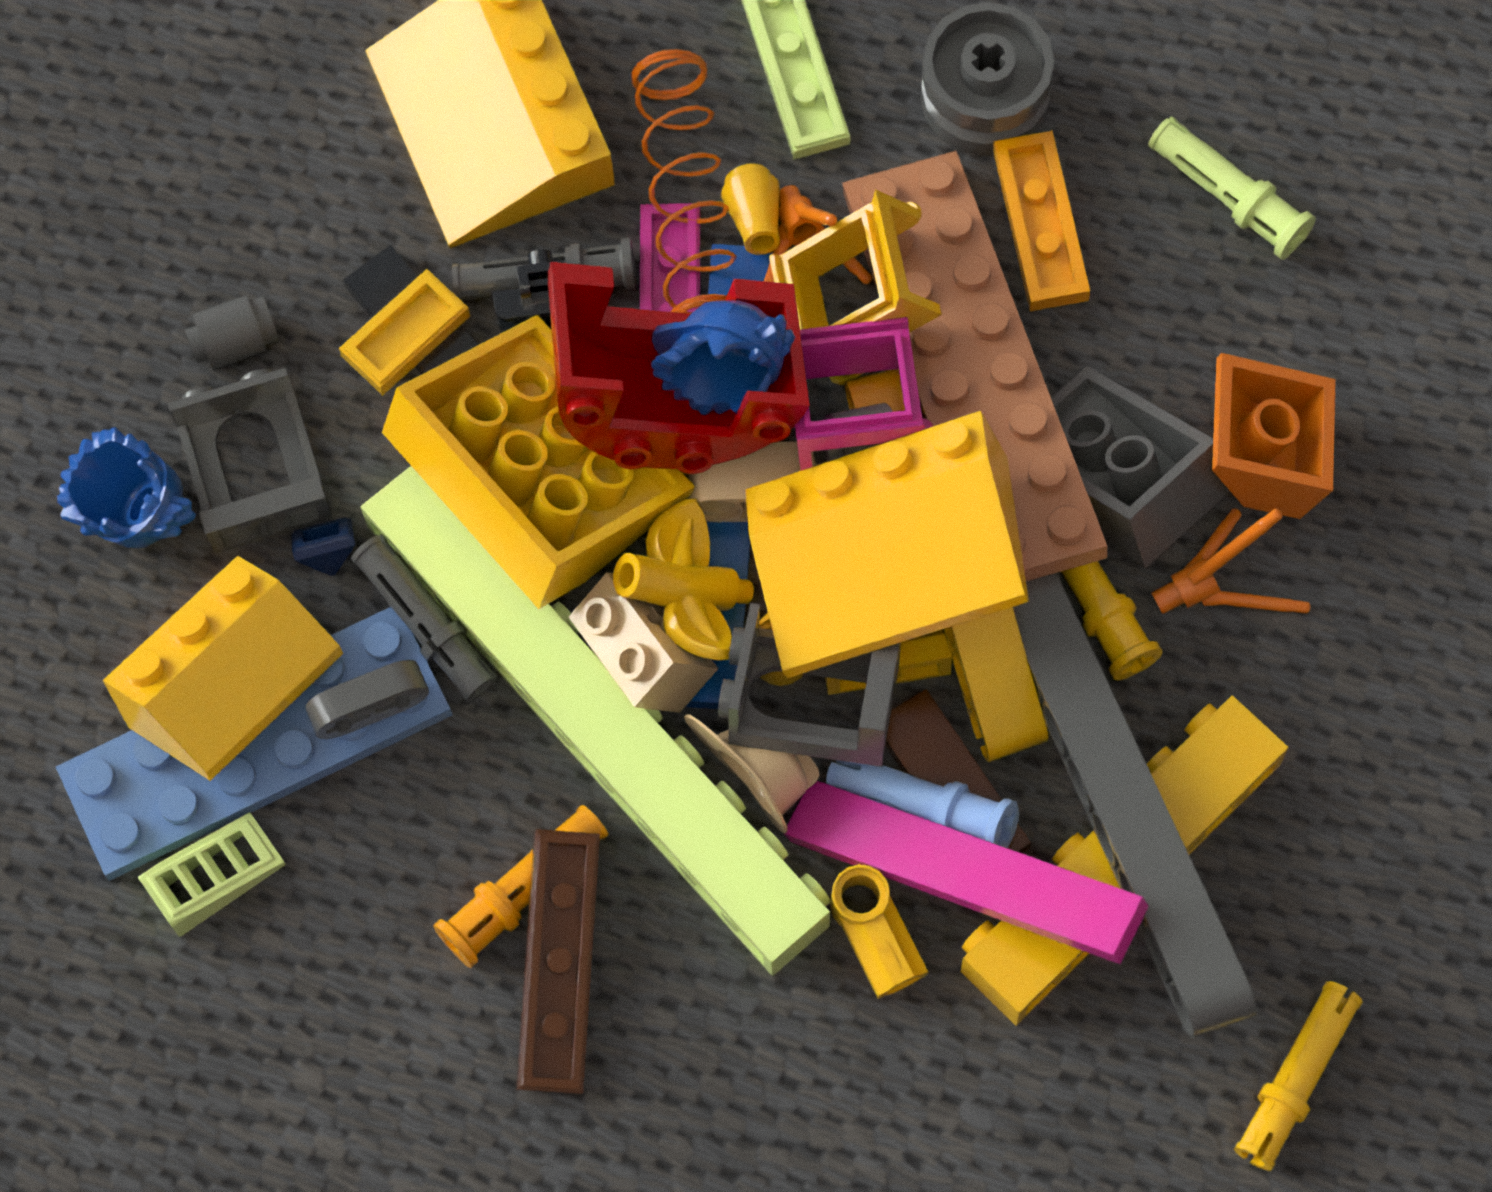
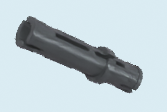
(439, 636)

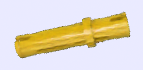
(1287, 1097)

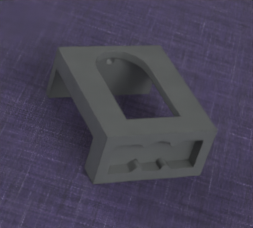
(263, 515)
(756, 654)

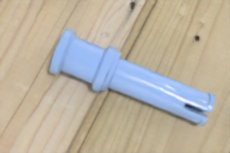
(945, 805)

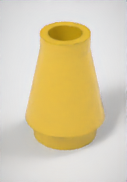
(754, 206)

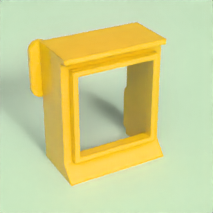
(869, 227)

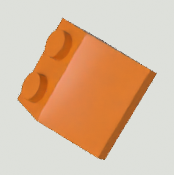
(1273, 435)

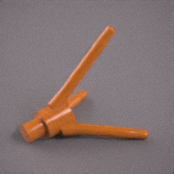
(803, 221)
(1198, 584)

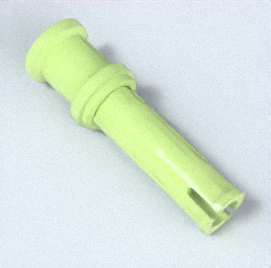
(1252, 202)

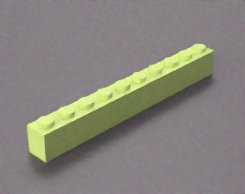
(617, 743)

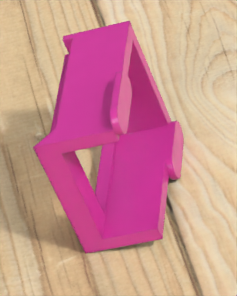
(856, 350)

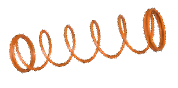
(684, 57)

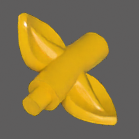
(682, 582)

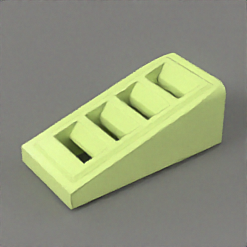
(205, 904)

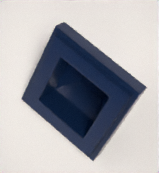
(324, 545)

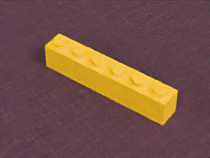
(1200, 786)

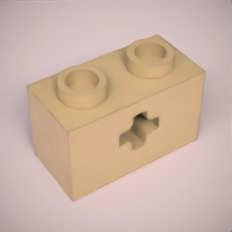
(637, 651)

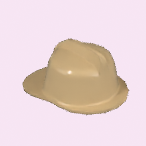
(771, 776)

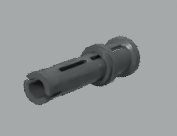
(480, 279)

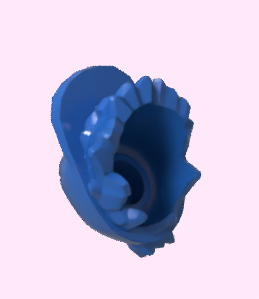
(720, 354)
(123, 491)

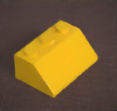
(222, 668)

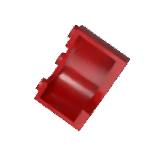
(618, 404)

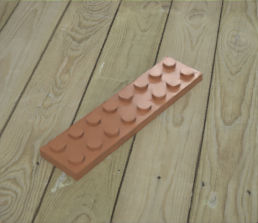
(983, 360)

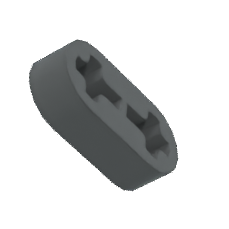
(367, 699)

